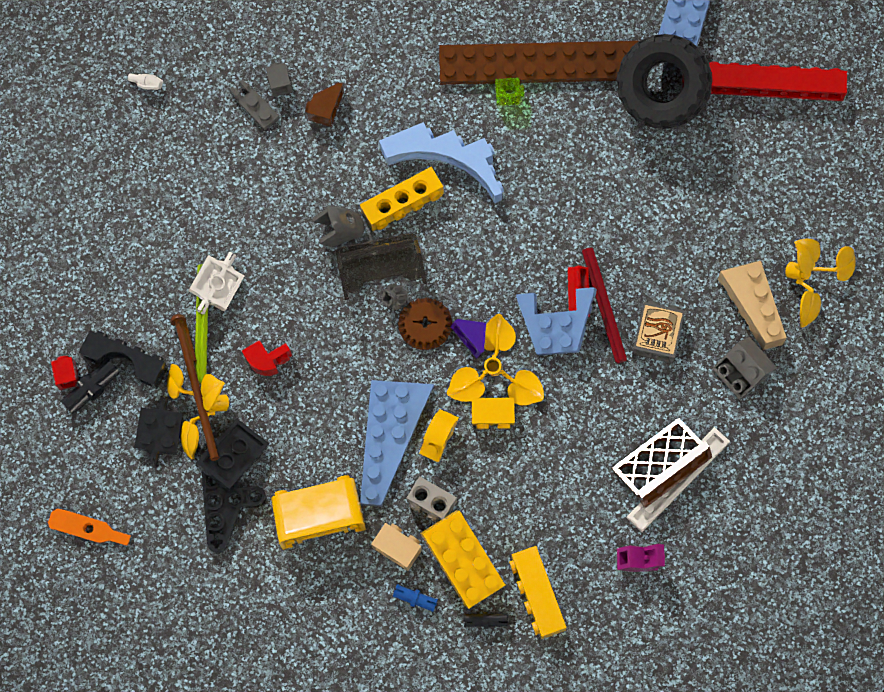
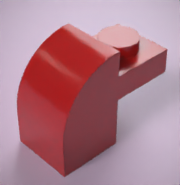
(264, 362)

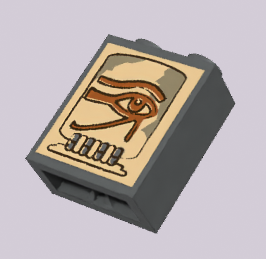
(658, 331)

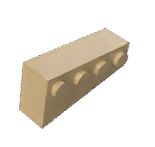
(754, 300)

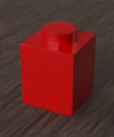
(65, 372)

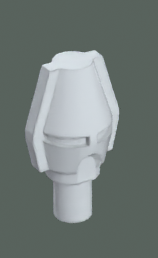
(146, 81)

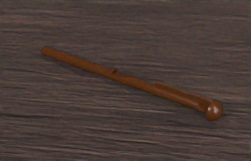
(179, 322)

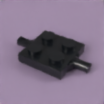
(158, 431)

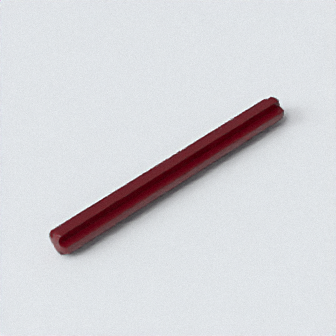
(604, 306)

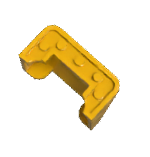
(317, 511)

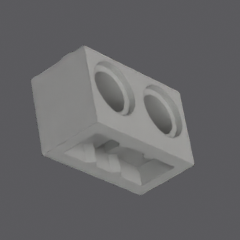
(435, 496)

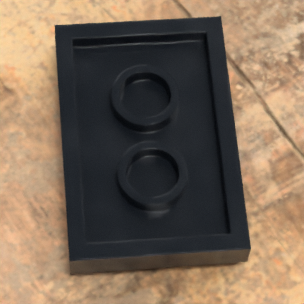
(237, 452)

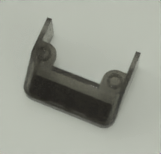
(379, 260)

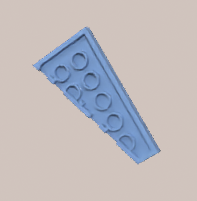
(390, 427)

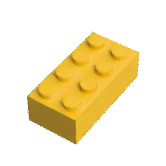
(462, 559)

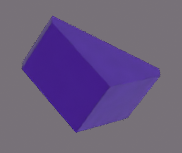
(471, 334)

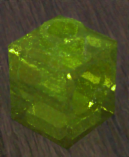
(504, 98)

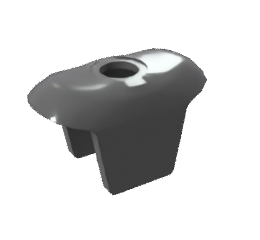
(343, 229)

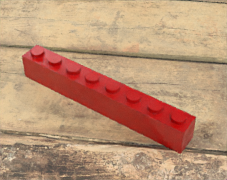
(778, 81)

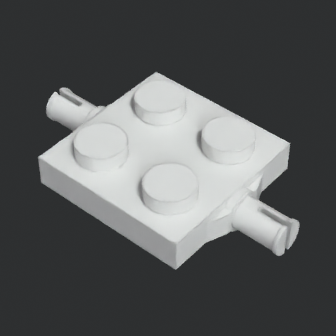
(216, 283)

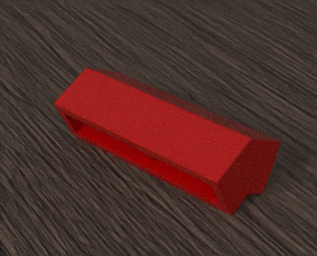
(577, 278)

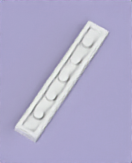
(643, 517)

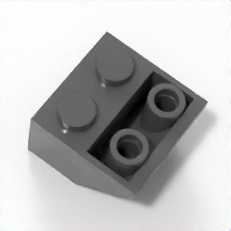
(744, 368)

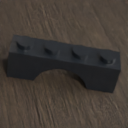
(148, 368)

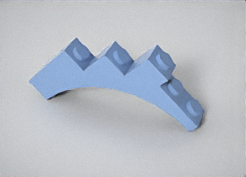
(420, 143)

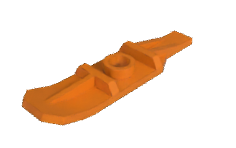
(76, 525)

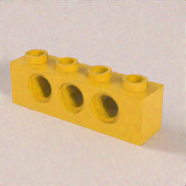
(407, 189)

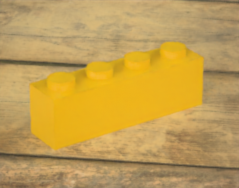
(538, 592)

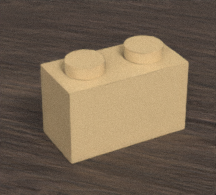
(397, 546)

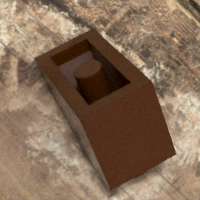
(325, 104)

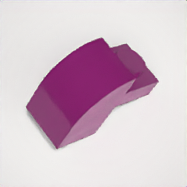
(640, 558)

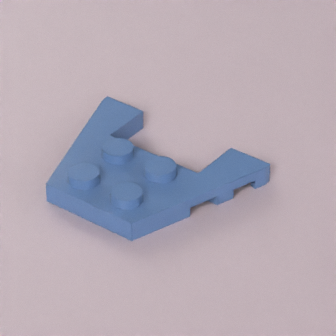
(559, 330)

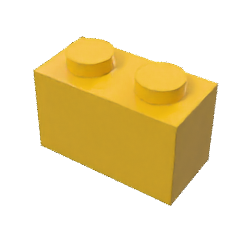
(493, 412)

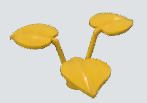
(807, 254)
(467, 384)
(212, 402)

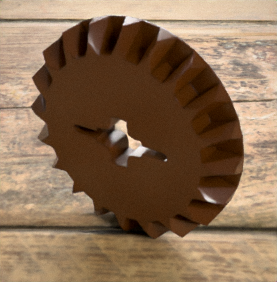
(435, 333)

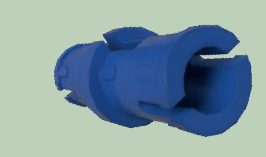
(415, 598)

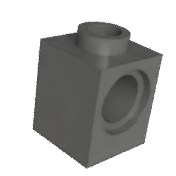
(279, 79)

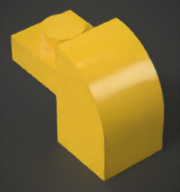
(438, 434)

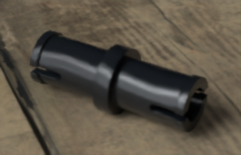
(486, 620)

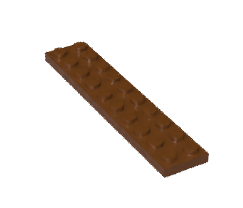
(532, 62)

